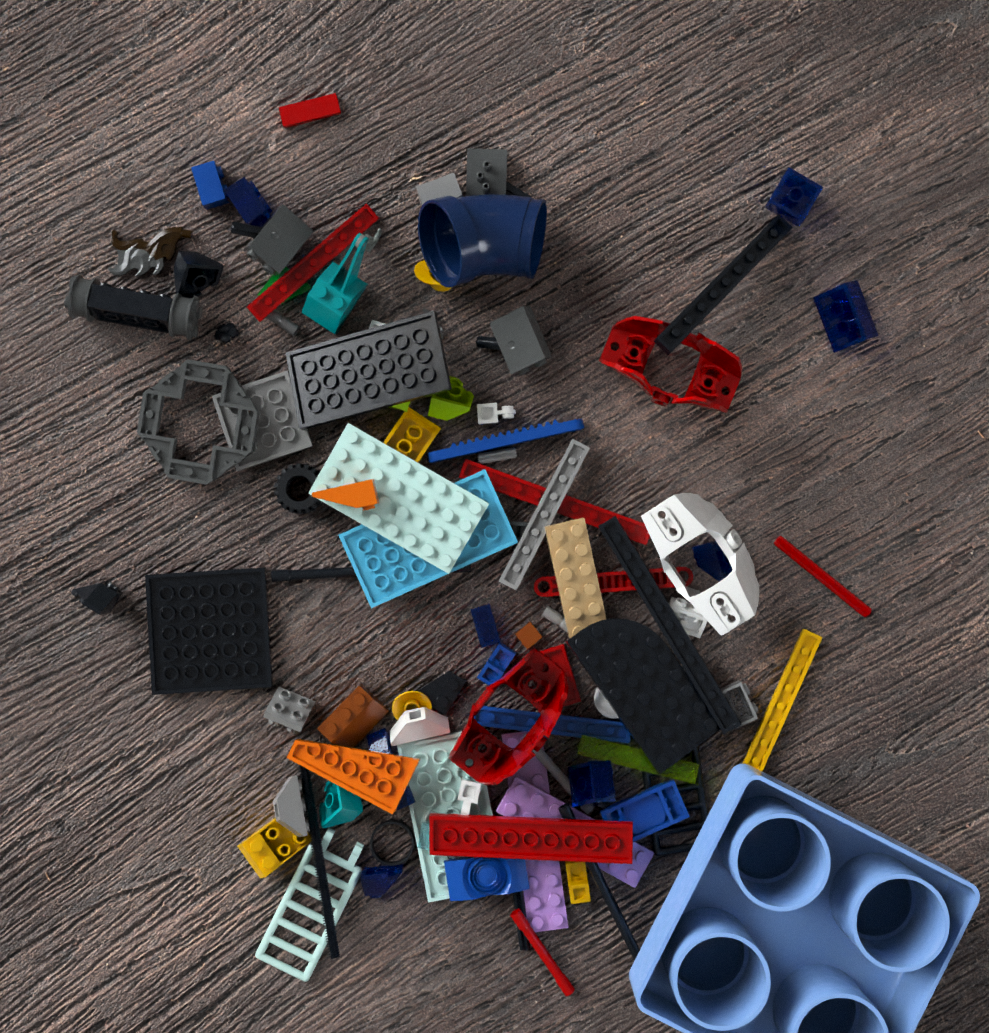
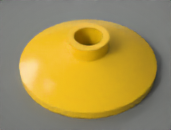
(408, 701)

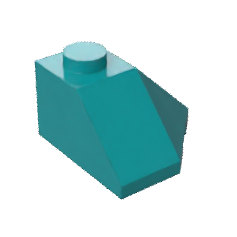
(339, 806)

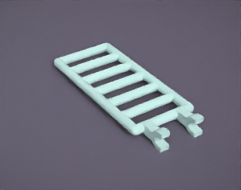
(287, 902)

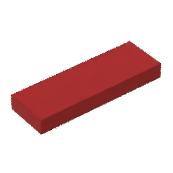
(309, 110)

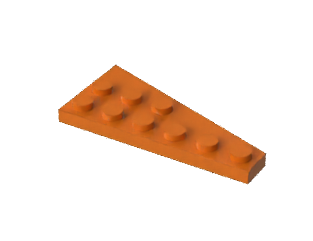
(368, 774)

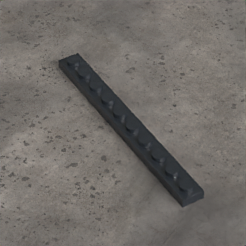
(722, 284)

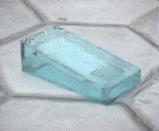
(424, 837)

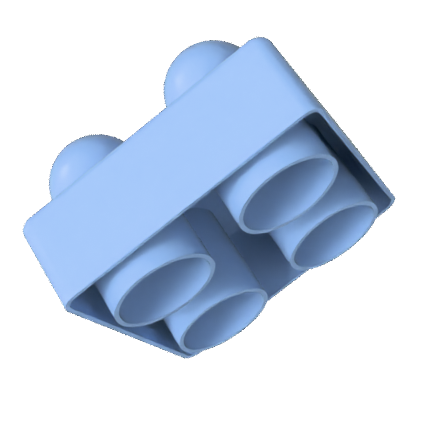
(798, 922)

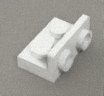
(689, 616)

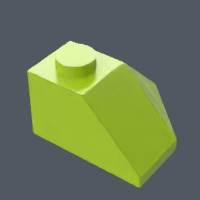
(452, 402)

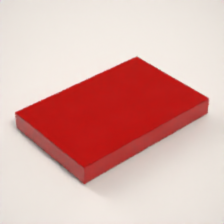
(559, 656)

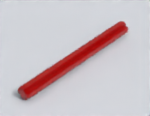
(822, 576)

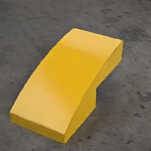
(577, 882)

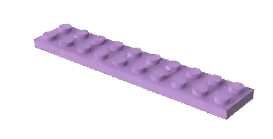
(545, 897)

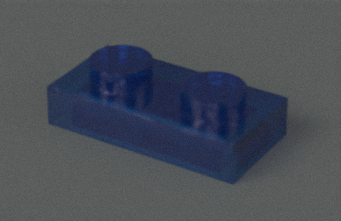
(485, 625)

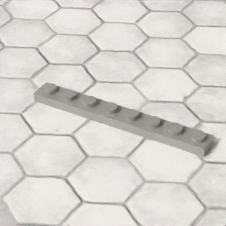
(544, 514)

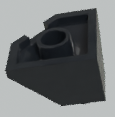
(195, 273)
(99, 597)

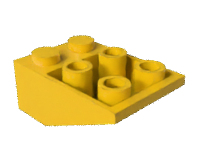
(271, 847)

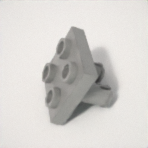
(289, 710)

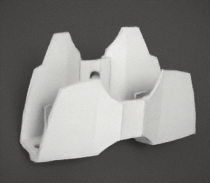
(691, 518)

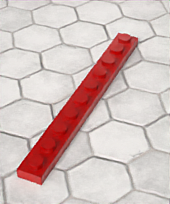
(569, 507)

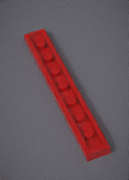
(312, 263)

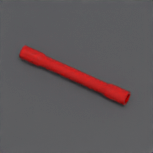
(560, 978)

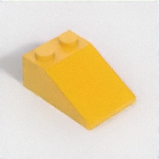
(412, 435)

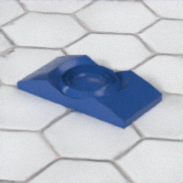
(649, 810)
(483, 876)

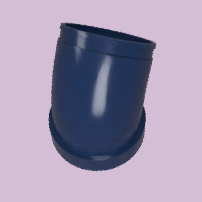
(482, 236)

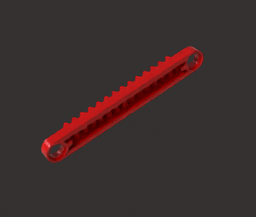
(615, 581)

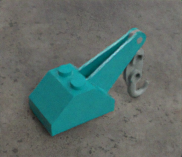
(339, 289)

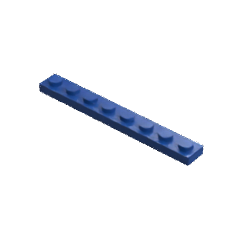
(565, 725)

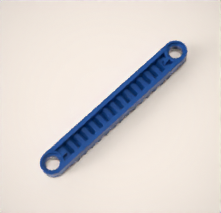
(505, 440)

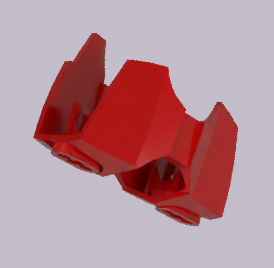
(715, 364)
(497, 759)

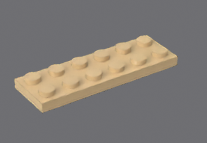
(575, 574)

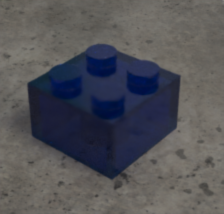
(793, 197)
(245, 199)
(591, 783)

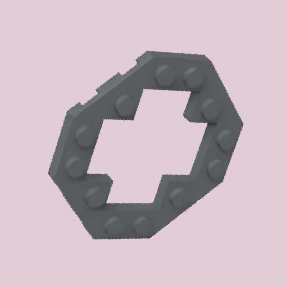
(232, 396)

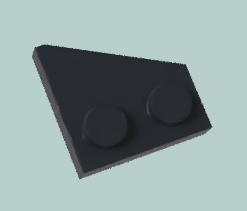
(443, 691)

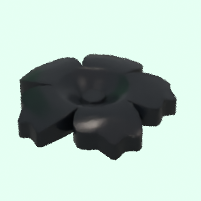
(224, 332)

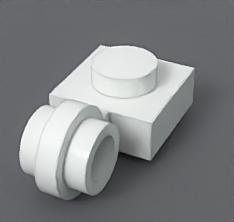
(489, 413)

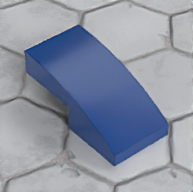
(496, 664)

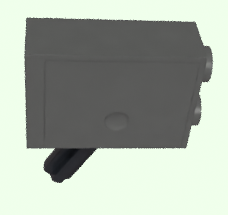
(519, 340)

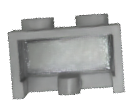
(738, 698)

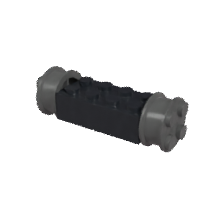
(133, 308)

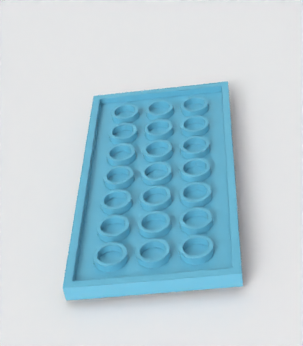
(390, 570)

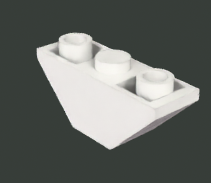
(418, 725)

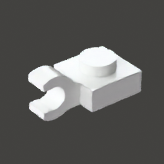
(469, 794)

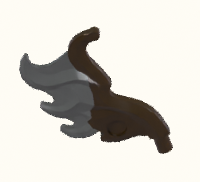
(146, 255)

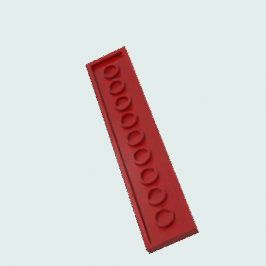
(531, 838)

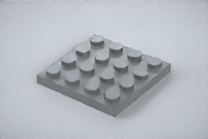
(278, 423)

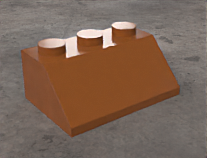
(353, 718)

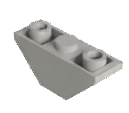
(290, 807)

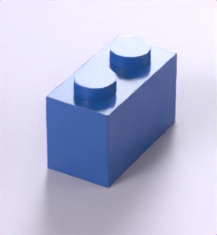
(210, 184)

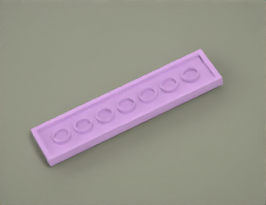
(527, 800)

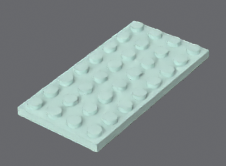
(414, 503)
(436, 791)

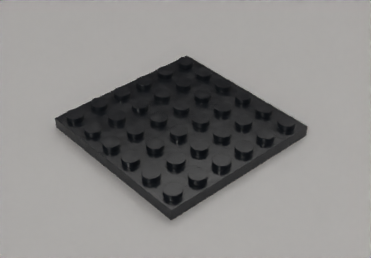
(208, 631)

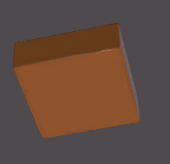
(528, 635)

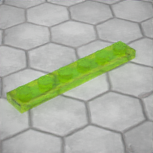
(633, 758)

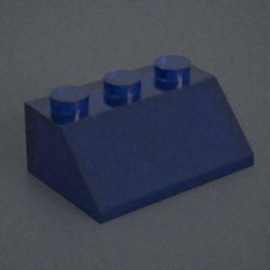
(845, 316)

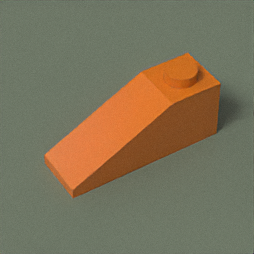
(355, 495)

